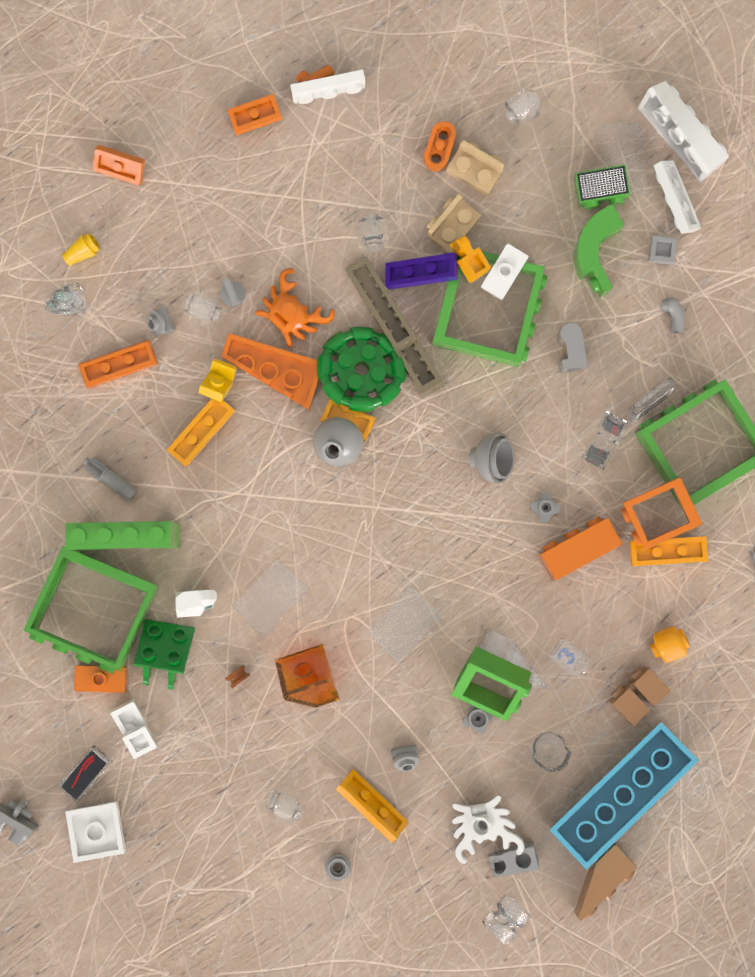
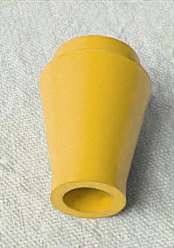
(83, 248)

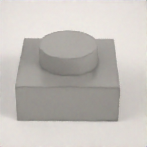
(662, 250)

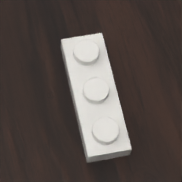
(328, 87)
(677, 197)

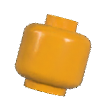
(670, 644)

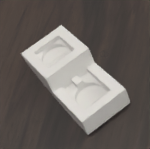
(134, 728)

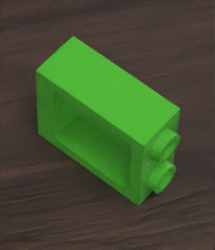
(499, 670)

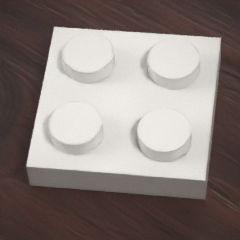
(95, 831)

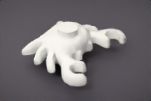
(483, 823)

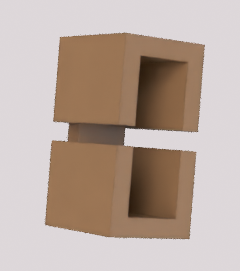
(647, 685)

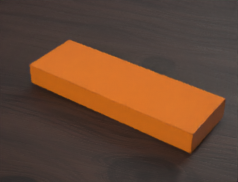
(118, 364)

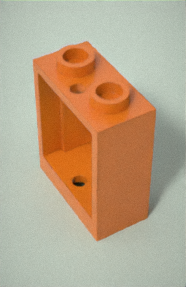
(685, 502)

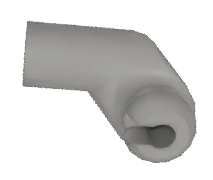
(677, 312)

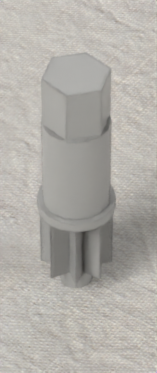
(110, 478)

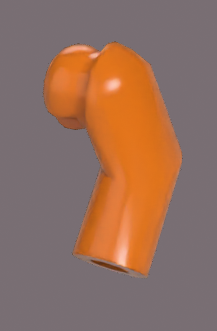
(325, 71)

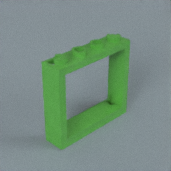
(527, 328)
(689, 402)
(49, 590)

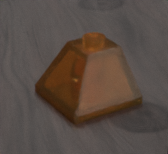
(307, 678)

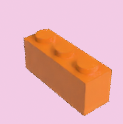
(579, 548)

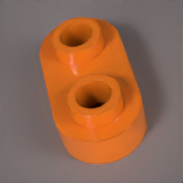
(439, 147)

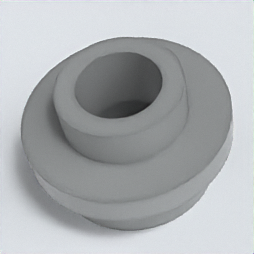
(338, 875)

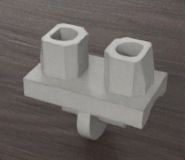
(18, 819)

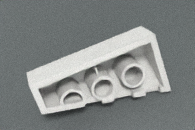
(683, 130)

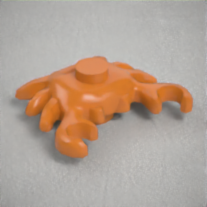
(289, 313)

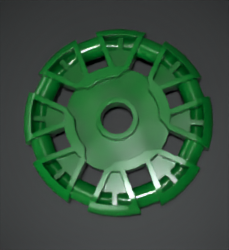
(365, 355)

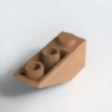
(602, 880)

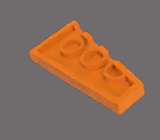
(277, 368)

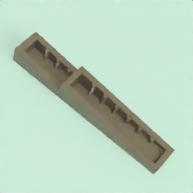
(395, 327)

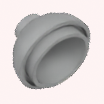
(343, 435)
(493, 458)

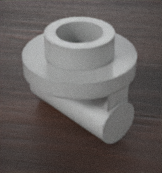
(232, 293)
(160, 322)
(405, 758)

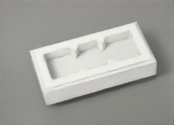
(504, 271)

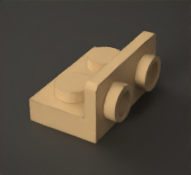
(476, 167)
(453, 223)

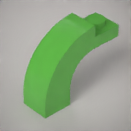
(586, 260)

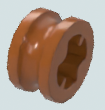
(237, 676)

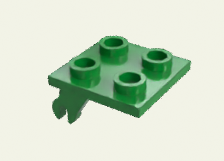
(163, 648)

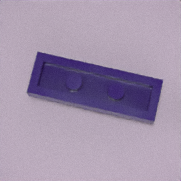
(421, 271)

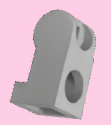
(573, 347)
(507, 862)

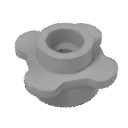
(553, 508)
(480, 725)

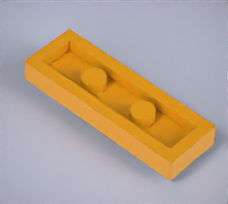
(200, 431)
(670, 552)
(372, 805)

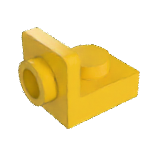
(218, 380)

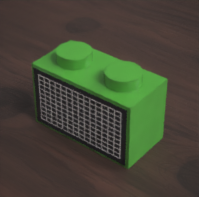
(602, 186)

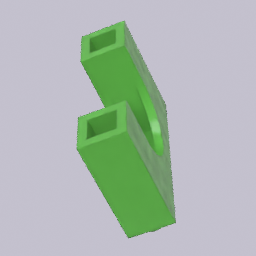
(122, 535)

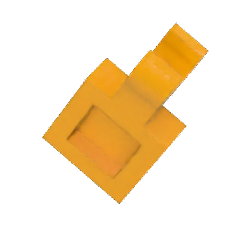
(472, 261)

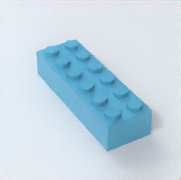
(624, 795)

